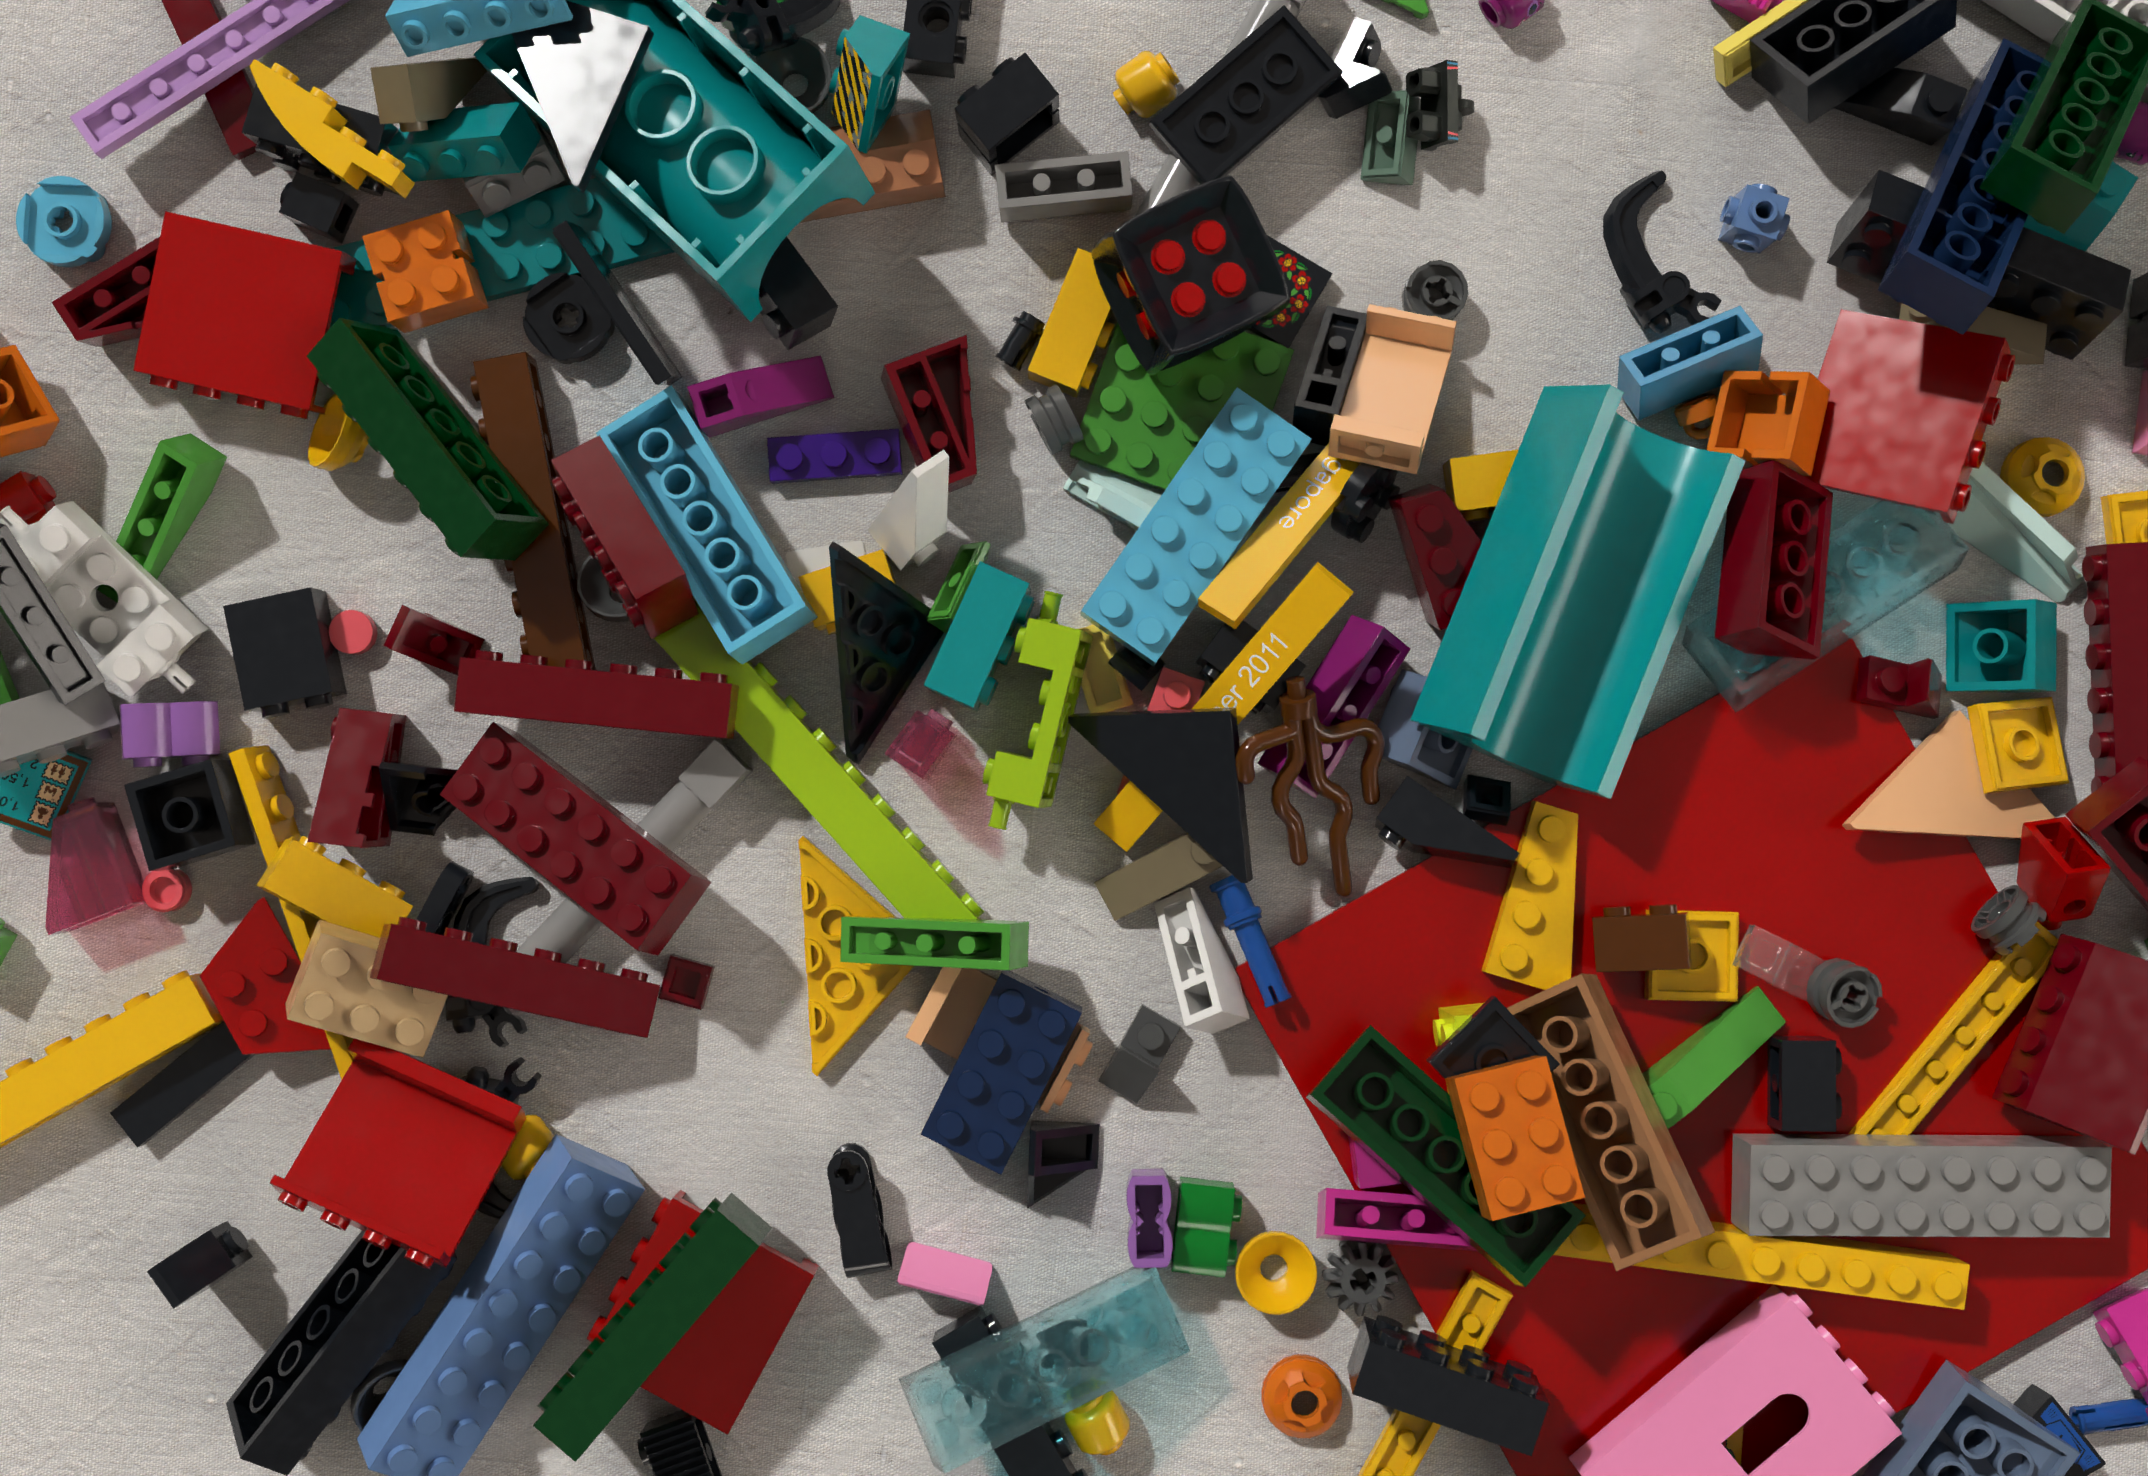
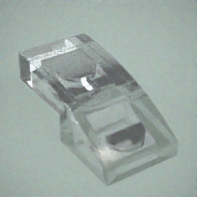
(1776, 961)

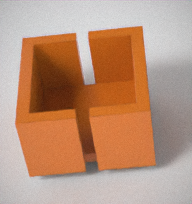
(420, 272)
(1763, 424)

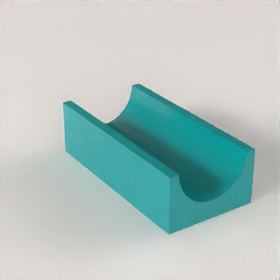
(706, 147)
(1576, 591)

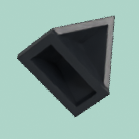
(1059, 1154)

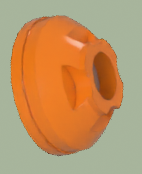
(1299, 1374)

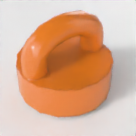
(1694, 412)

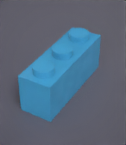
(1688, 362)

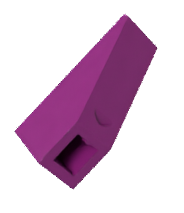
(759, 394)

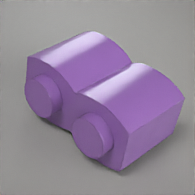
(169, 731)
(1149, 1207)

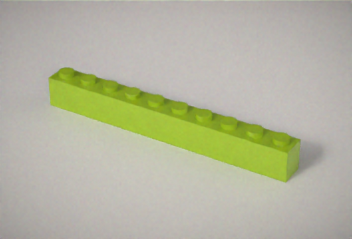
(821, 782)

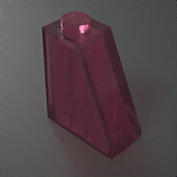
(90, 867)

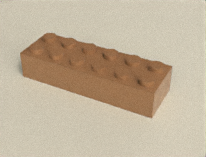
(1615, 1129)

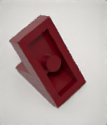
(431, 640)
(1900, 686)

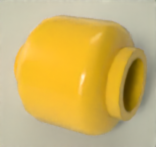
(1145, 84)
(527, 1148)
(1099, 1425)

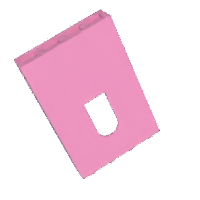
(1731, 1378)

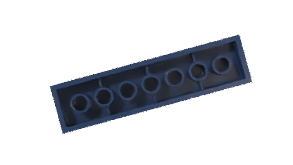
(1958, 232)

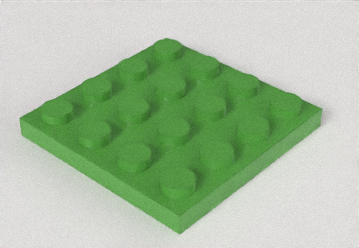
(1153, 422)

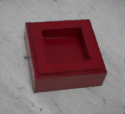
(686, 982)

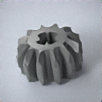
(1375, 1268)

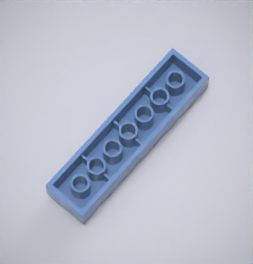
(500, 1313)

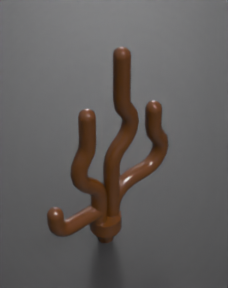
(1303, 737)

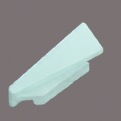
(1118, 495)
(2017, 536)

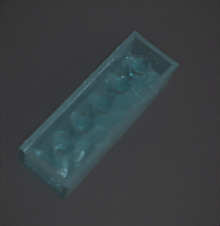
(1871, 570)
(1043, 1366)

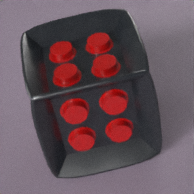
(1190, 274)

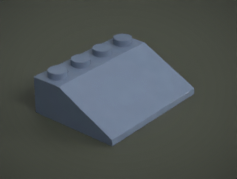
(1970, 1431)

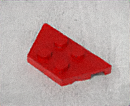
(252, 983)

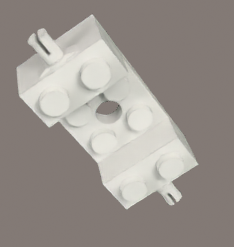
(147, 626)

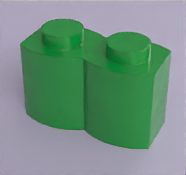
(1204, 1227)

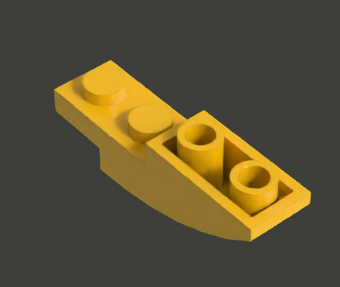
(322, 131)

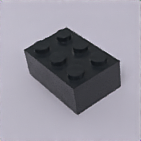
(276, 142)

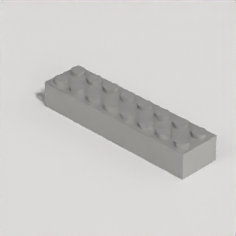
(1921, 1185)

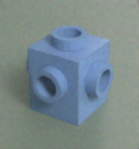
(1754, 218)

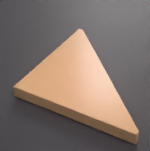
(1943, 793)

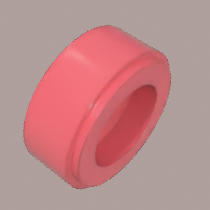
(353, 632)
(167, 890)

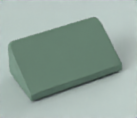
(1387, 150)

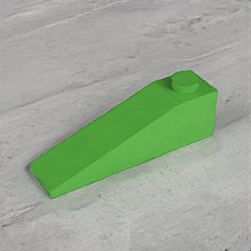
(168, 501)
(935, 942)
(1711, 1055)

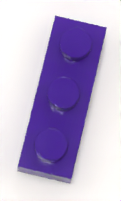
(834, 456)

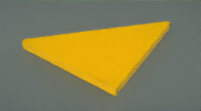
(838, 992)

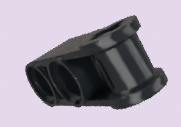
(858, 1213)

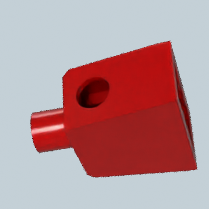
(2060, 870)

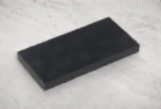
(1246, 97)
(616, 303)

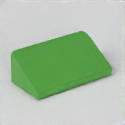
(956, 583)

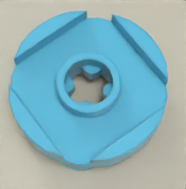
(86, 236)

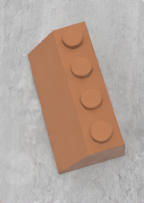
(898, 165)

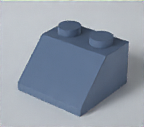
(1415, 745)

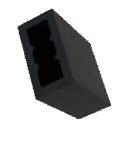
(284, 652)

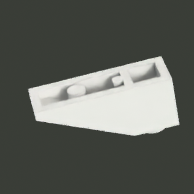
(915, 514)
(1199, 965)

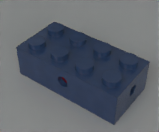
(1002, 1071)

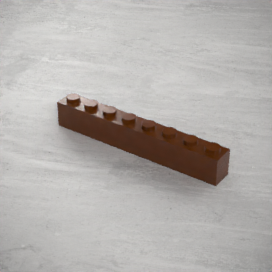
(546, 571)

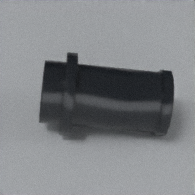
(1020, 340)

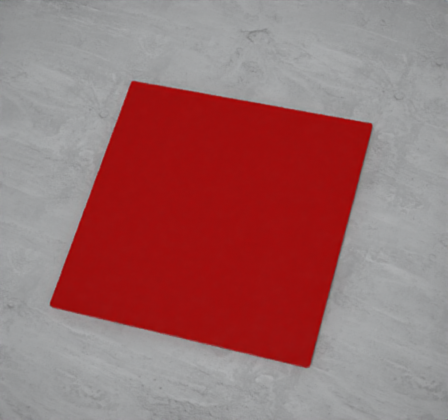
(1749, 823)

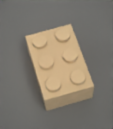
(340, 997)

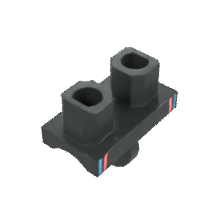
(1440, 105)

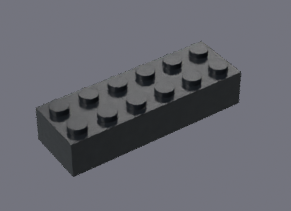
(2042, 282)
(327, 1352)

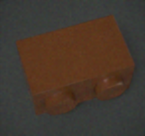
(1642, 940)

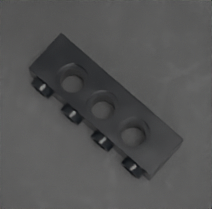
(935, 51)

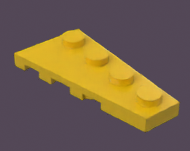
(1537, 910)

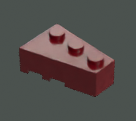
(112, 302)
(934, 406)
(1437, 548)
(351, 793)

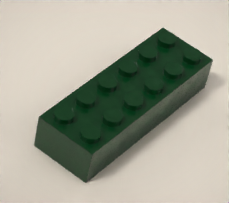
(2072, 117)
(426, 441)
(1415, 1136)
(644, 1334)

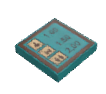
(41, 793)

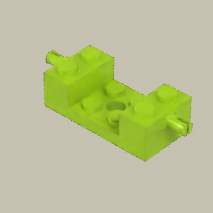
(1035, 778)

